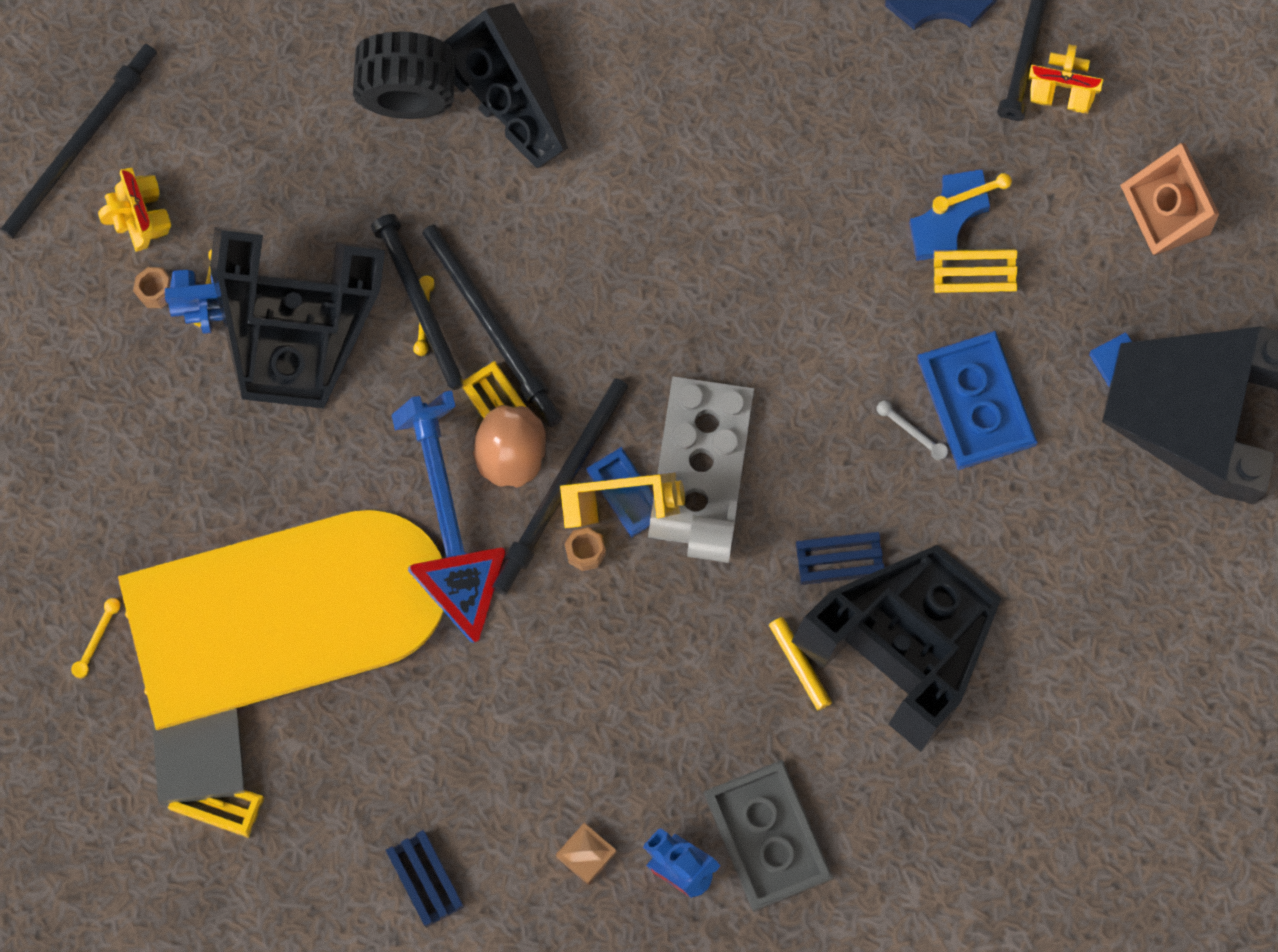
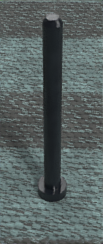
(1012, 106)
(386, 228)

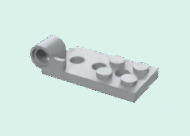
(712, 528)

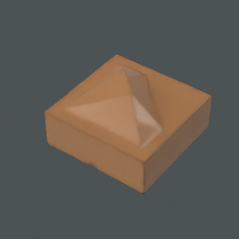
(586, 853)

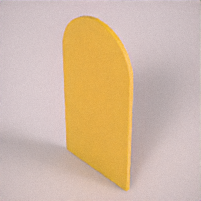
(278, 613)

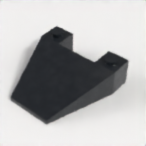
(288, 331)
(1186, 404)
(915, 628)

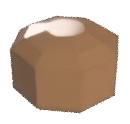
(151, 287)
(585, 549)

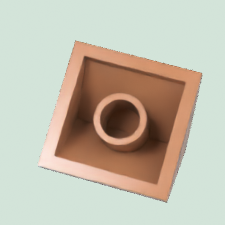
(1171, 201)

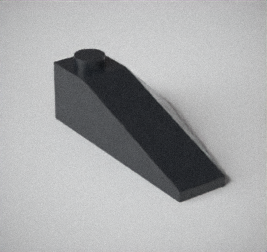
(505, 73)

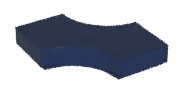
(921, 11)

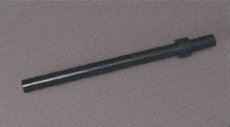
(125, 80)
(531, 386)
(521, 552)

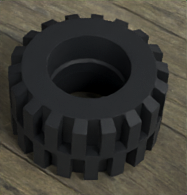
(404, 75)

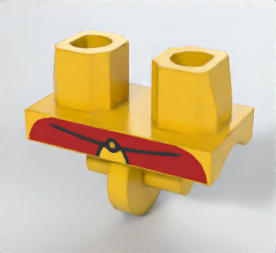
(1082, 87)
(128, 212)

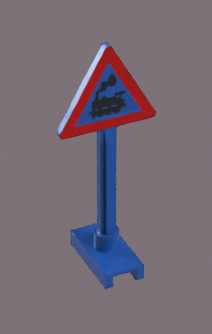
(462, 580)

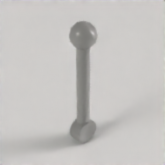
(938, 451)

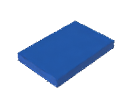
(977, 400)

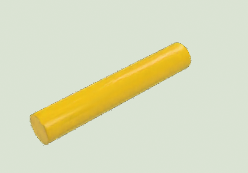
(800, 664)

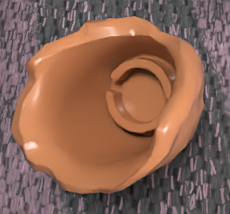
(510, 446)

